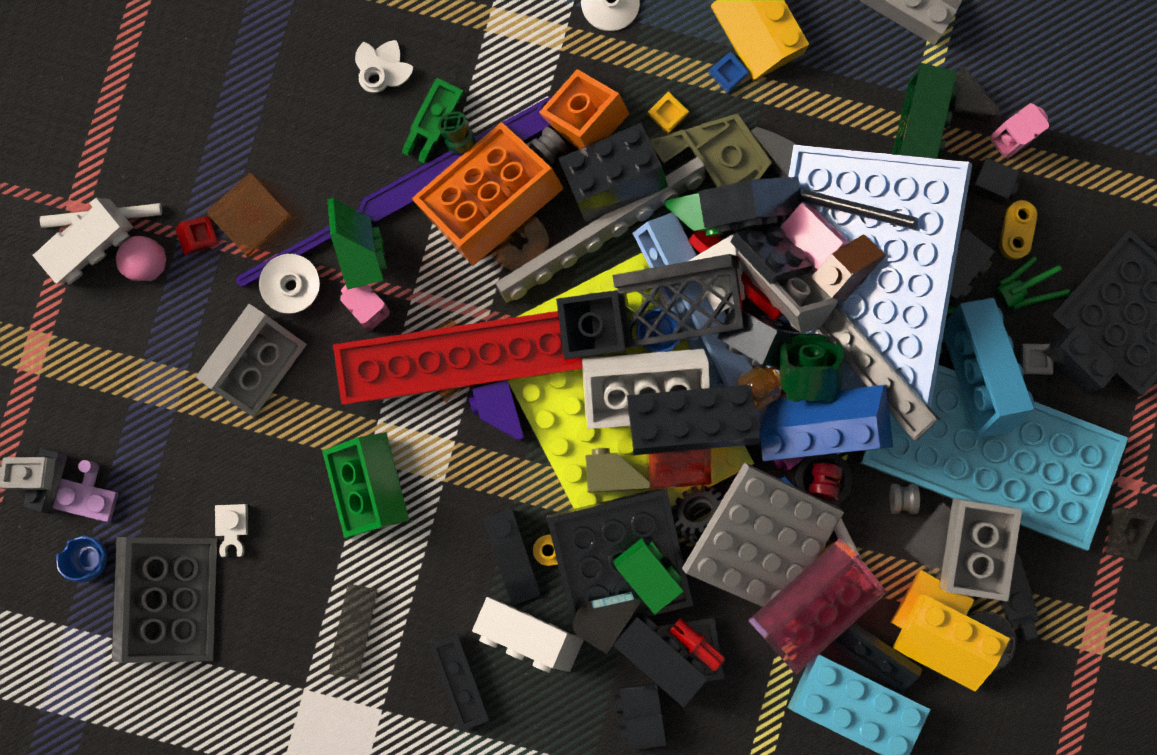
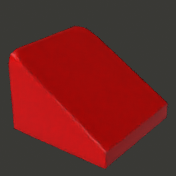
(196, 235)

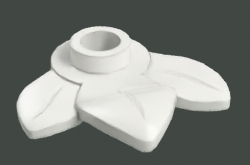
(383, 63)

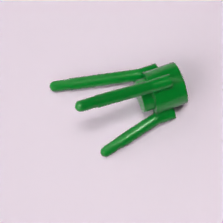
(1013, 292)

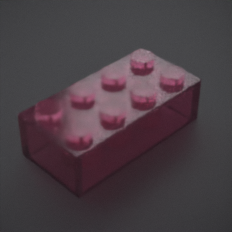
(818, 606)

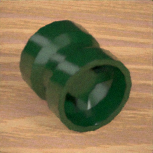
(456, 131)

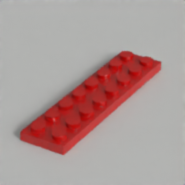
(451, 358)

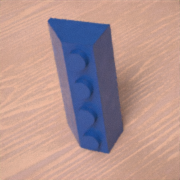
(815, 428)

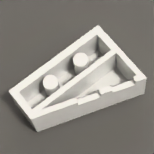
(83, 241)

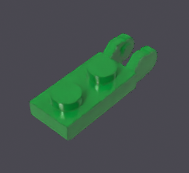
(440, 101)

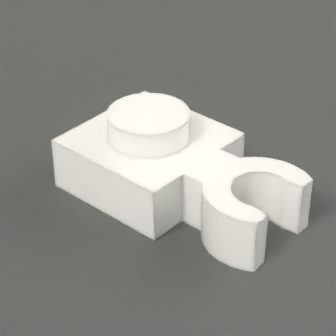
(230, 523)

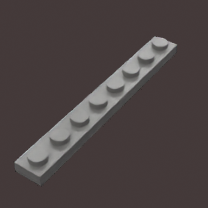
(596, 233)

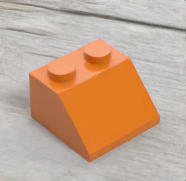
(584, 110)

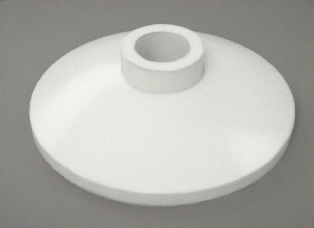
(610, 15)
(278, 273)

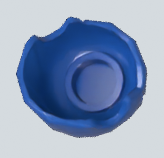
(667, 326)
(82, 559)

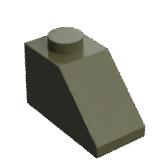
(611, 473)

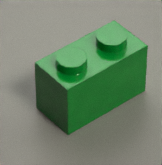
(648, 575)

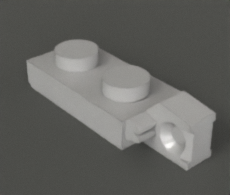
(27, 473)

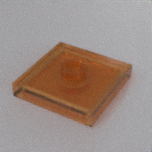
(248, 214)

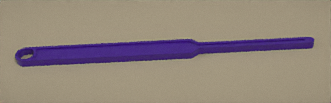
(399, 193)

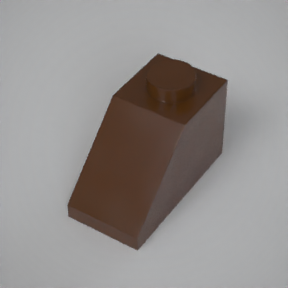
(848, 267)

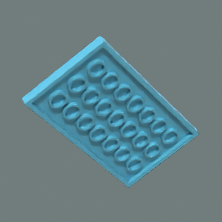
(1046, 466)

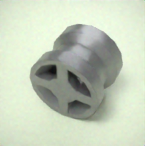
(548, 145)
(904, 499)

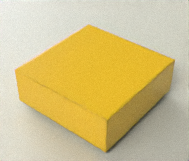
(668, 112)

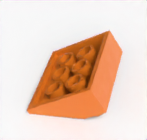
(488, 193)

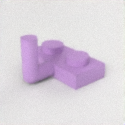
(85, 498)

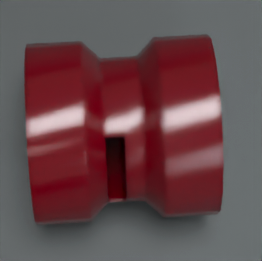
(826, 481)

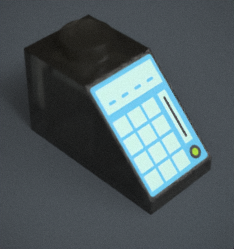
(605, 619)

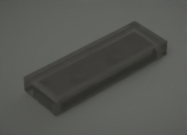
(353, 631)

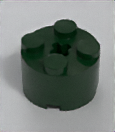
(811, 368)

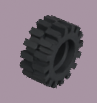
(689, 506)

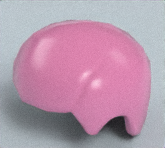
(140, 259)

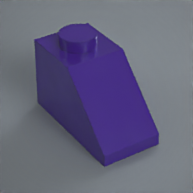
(497, 408)

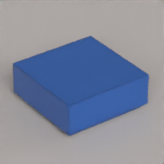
(729, 72)

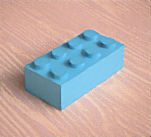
(858, 708)

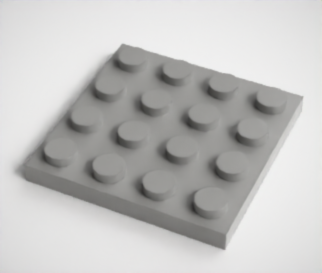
(761, 536)

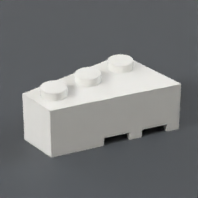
(526, 636)

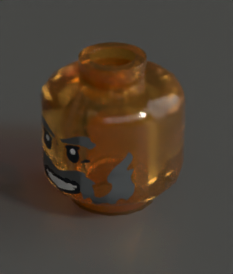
(764, 385)

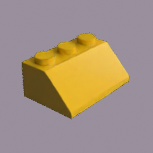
(761, 33)
(950, 642)

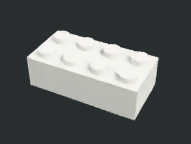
(612, 378)

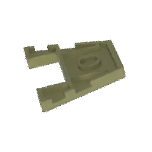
(722, 146)

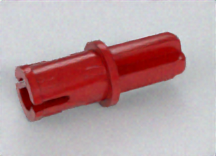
(697, 644)

